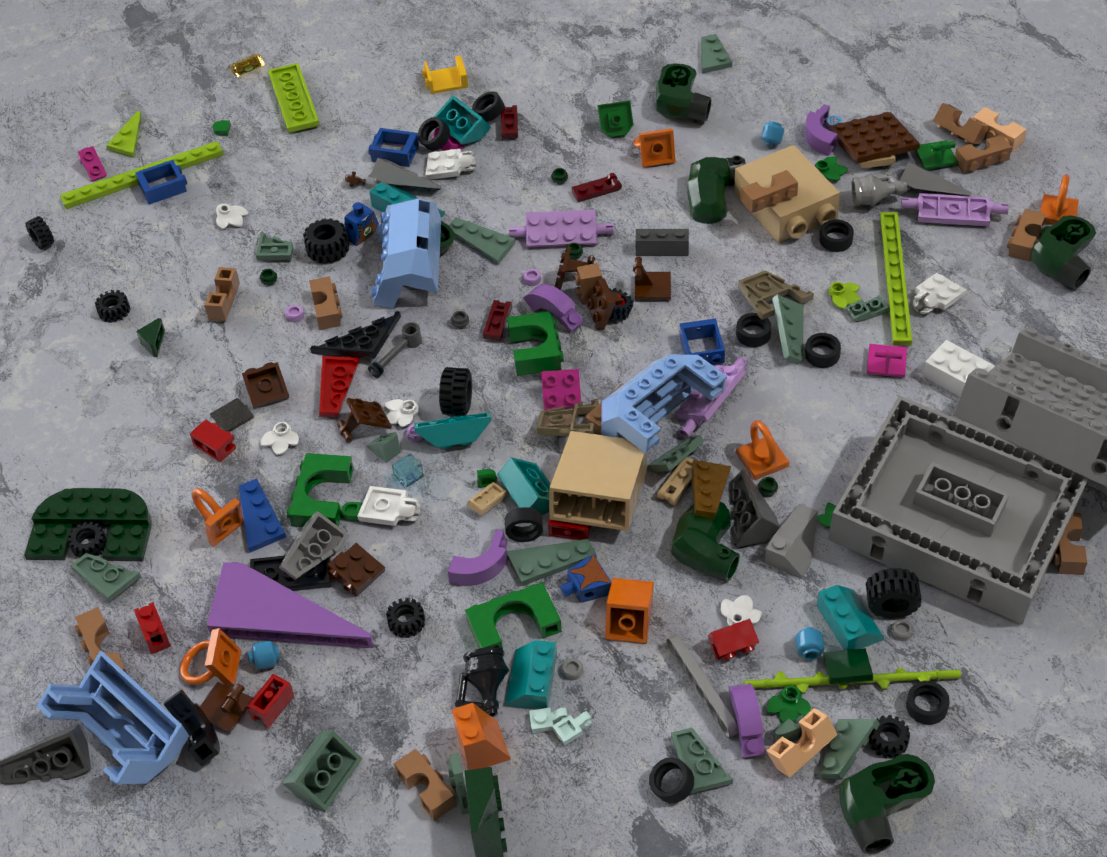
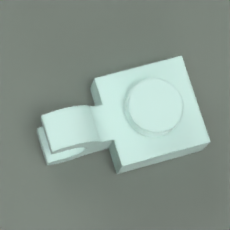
(544, 719)
(570, 729)

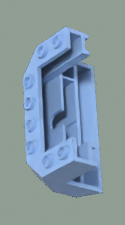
(404, 261)
(654, 393)
(122, 717)

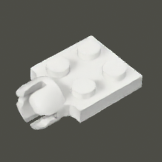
(449, 163)
(936, 293)
(388, 506)

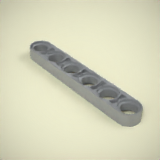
(702, 686)

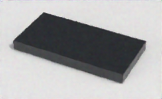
(312, 579)

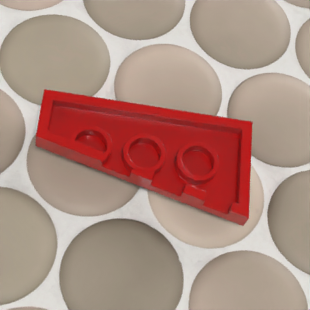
(335, 382)

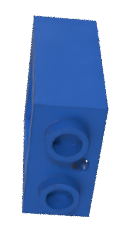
(406, 138)
(163, 190)
(708, 328)

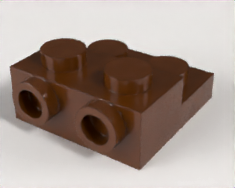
(265, 384)
(355, 569)

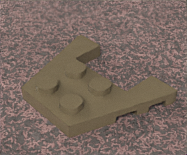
(764, 286)
(562, 421)

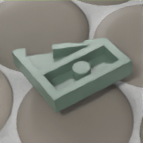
(273, 248)
(457, 781)

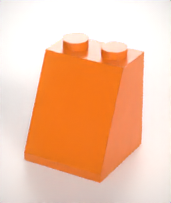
(629, 610)
(479, 737)

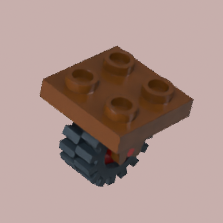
(608, 303)

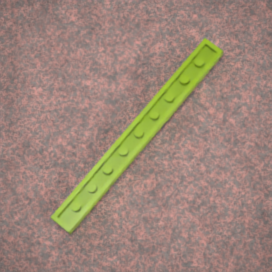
(129, 179)
(895, 279)

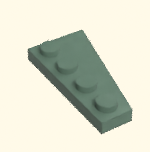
(489, 242)
(790, 327)
(547, 560)

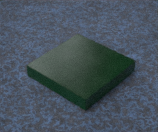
(847, 666)

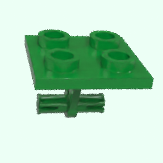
(937, 154)

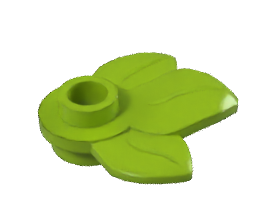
(844, 294)

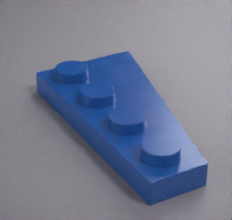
(259, 517)

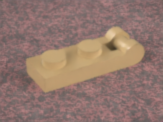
(677, 482)

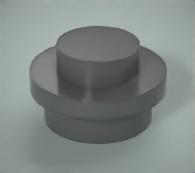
(460, 319)

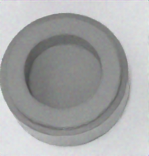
(902, 630)
(572, 669)

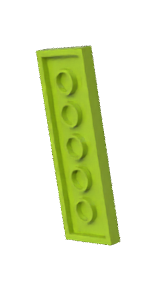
(293, 98)

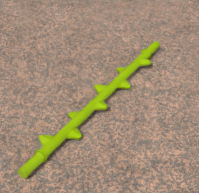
(881, 679)

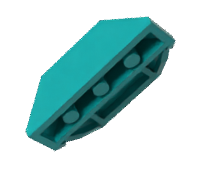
(453, 430)

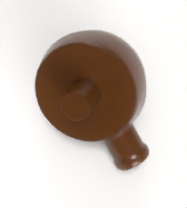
(353, 179)

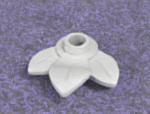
(231, 215)
(401, 411)
(280, 438)
(740, 610)

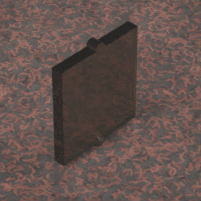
(232, 415)

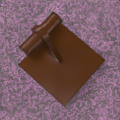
(569, 265)
(651, 284)
(362, 413)
(225, 706)

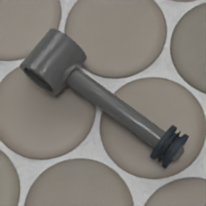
(410, 338)

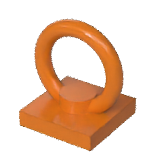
(656, 147)
(1059, 206)
(761, 455)
(223, 521)
(221, 660)

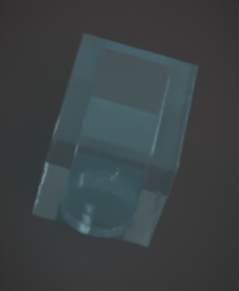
(407, 471)

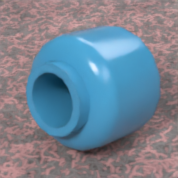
(772, 133)
(809, 643)
(264, 655)

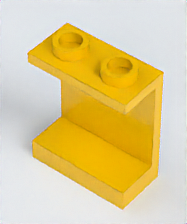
(446, 79)

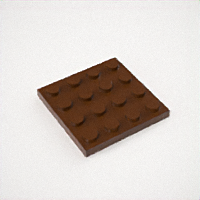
(874, 137)

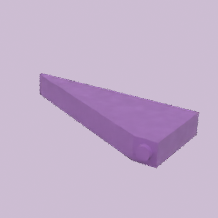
(262, 609)

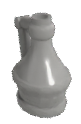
(872, 189)

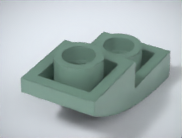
(866, 310)
(789, 730)

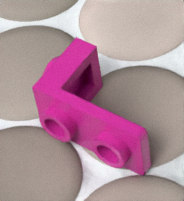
(92, 163)

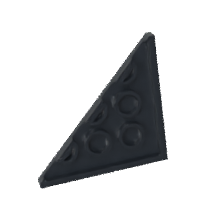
(360, 341)

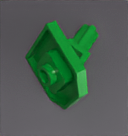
(615, 118)

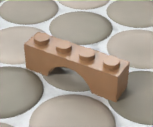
(94, 630)

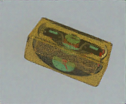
(246, 65)

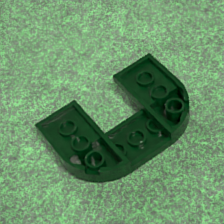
(60, 512)

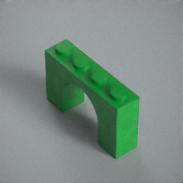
(539, 358)
(314, 471)
(531, 601)

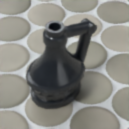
(485, 671)

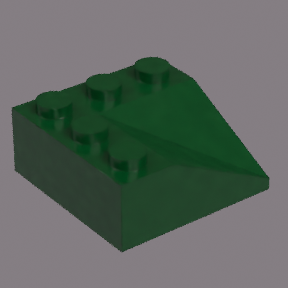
(483, 807)

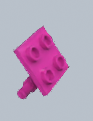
(887, 360)
(561, 388)

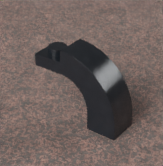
(202, 736)

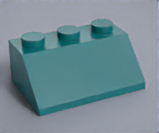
(463, 122)
(526, 484)
(848, 618)
(532, 675)

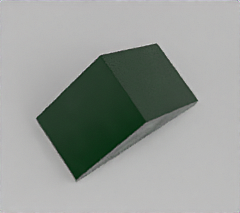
(152, 336)

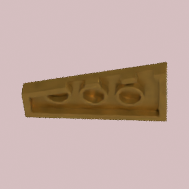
(708, 486)

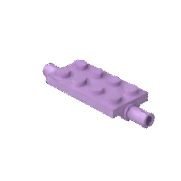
(954, 209)
(561, 228)
(699, 408)

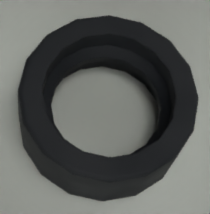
(484, 101)
(427, 127)
(839, 226)
(822, 339)
(753, 340)
(526, 533)
(921, 715)
(657, 774)

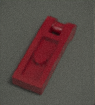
(509, 122)
(596, 188)
(497, 320)

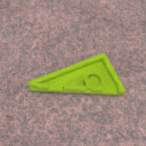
(126, 138)

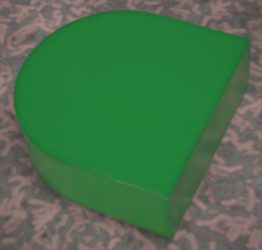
(222, 127)
(486, 477)
(350, 511)

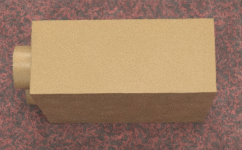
(815, 200)
(597, 481)

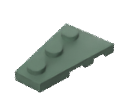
(713, 54)
(676, 455)
(104, 577)
(843, 748)
(695, 754)

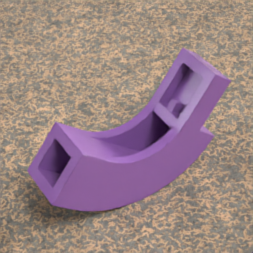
(816, 135)
(556, 302)
(482, 568)
(749, 720)

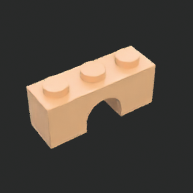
(1012, 133)
(816, 734)

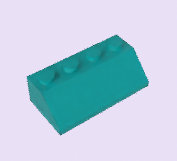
(387, 194)

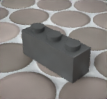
(662, 242)

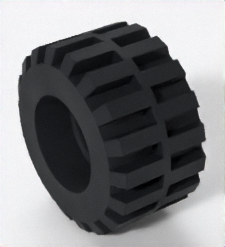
(326, 240)
(455, 391)
(893, 593)

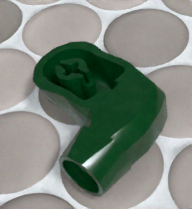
(698, 544)

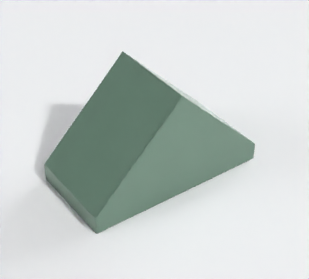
(386, 446)

